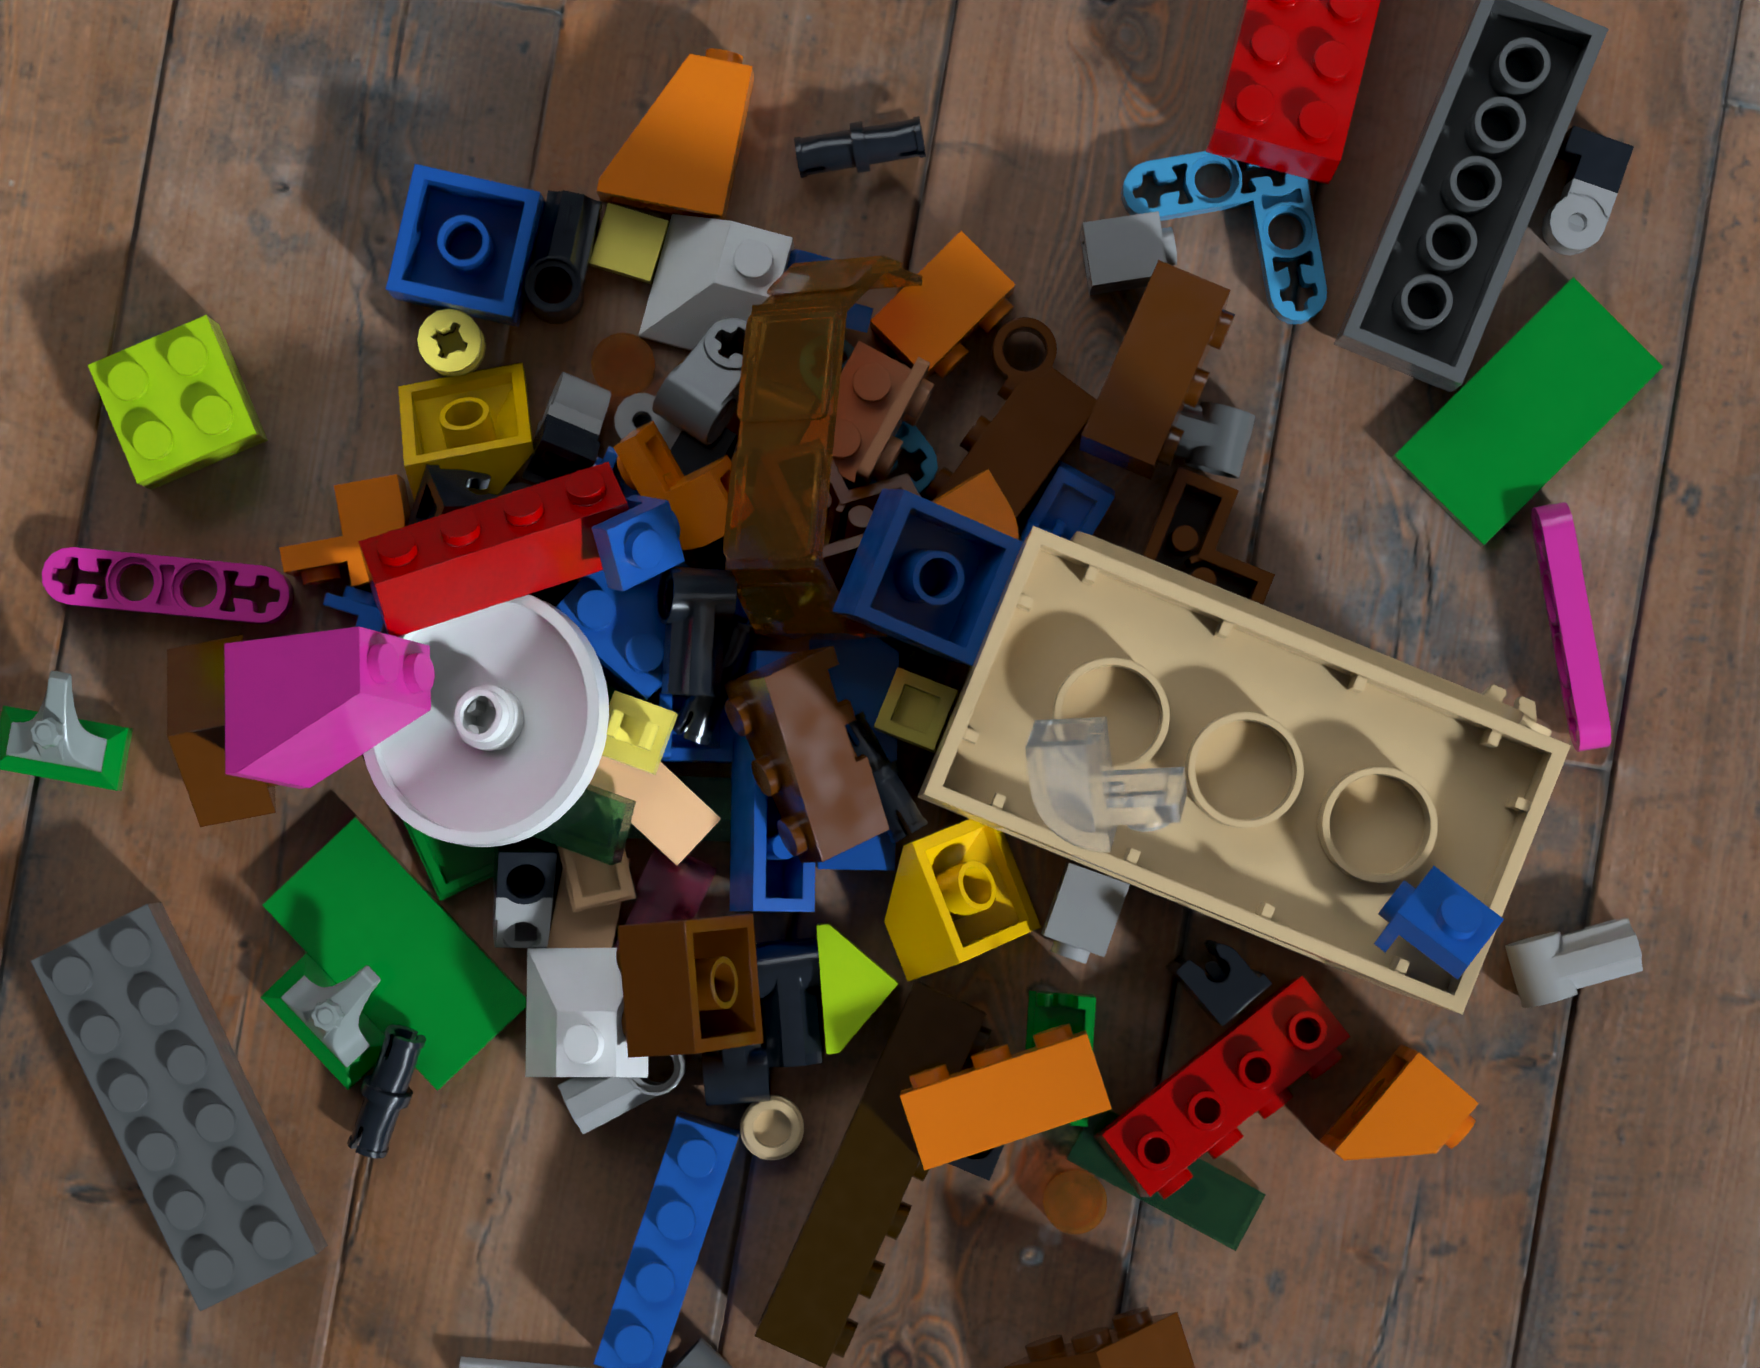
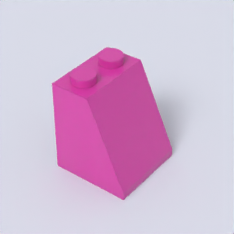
(318, 701)

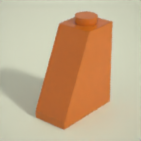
(687, 142)

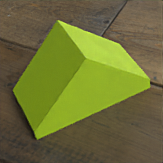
(849, 986)

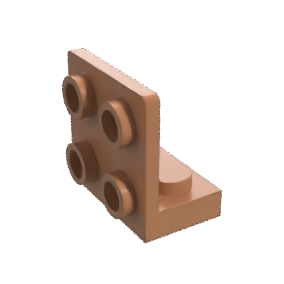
(872, 405)

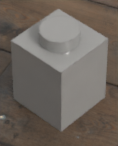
(1125, 251)
(1084, 913)

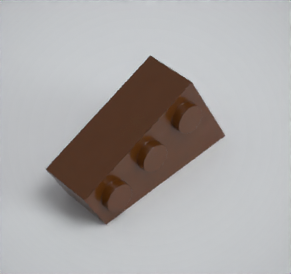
(1158, 371)
(806, 755)

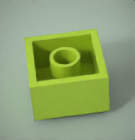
(177, 402)

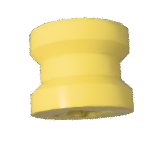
(462, 349)

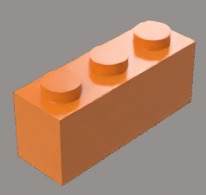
(1004, 1096)

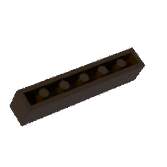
(866, 1184)

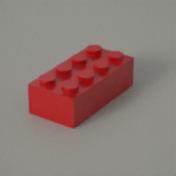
(1293, 84)

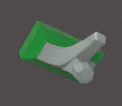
(60, 745)
(329, 1017)

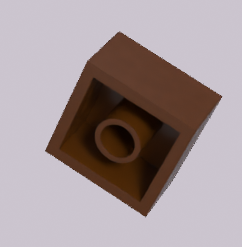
(689, 985)

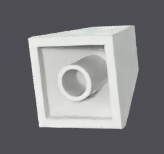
(708, 275)
(576, 1015)

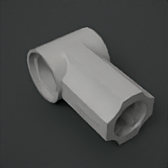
(1557, 965)
(601, 1099)

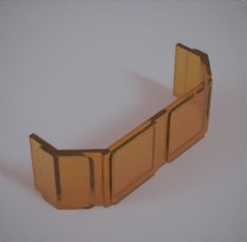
(788, 444)

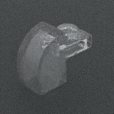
(1082, 793)

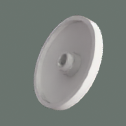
(507, 730)

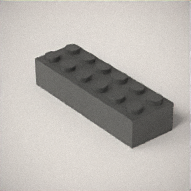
(1470, 189)
(179, 1104)

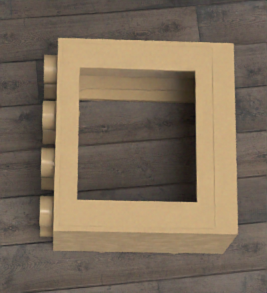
(1303, 756)

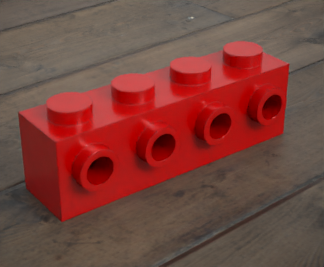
(491, 550)
(1223, 1087)

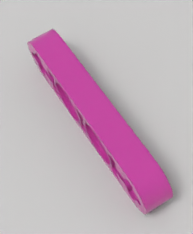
(167, 593)
(1571, 626)

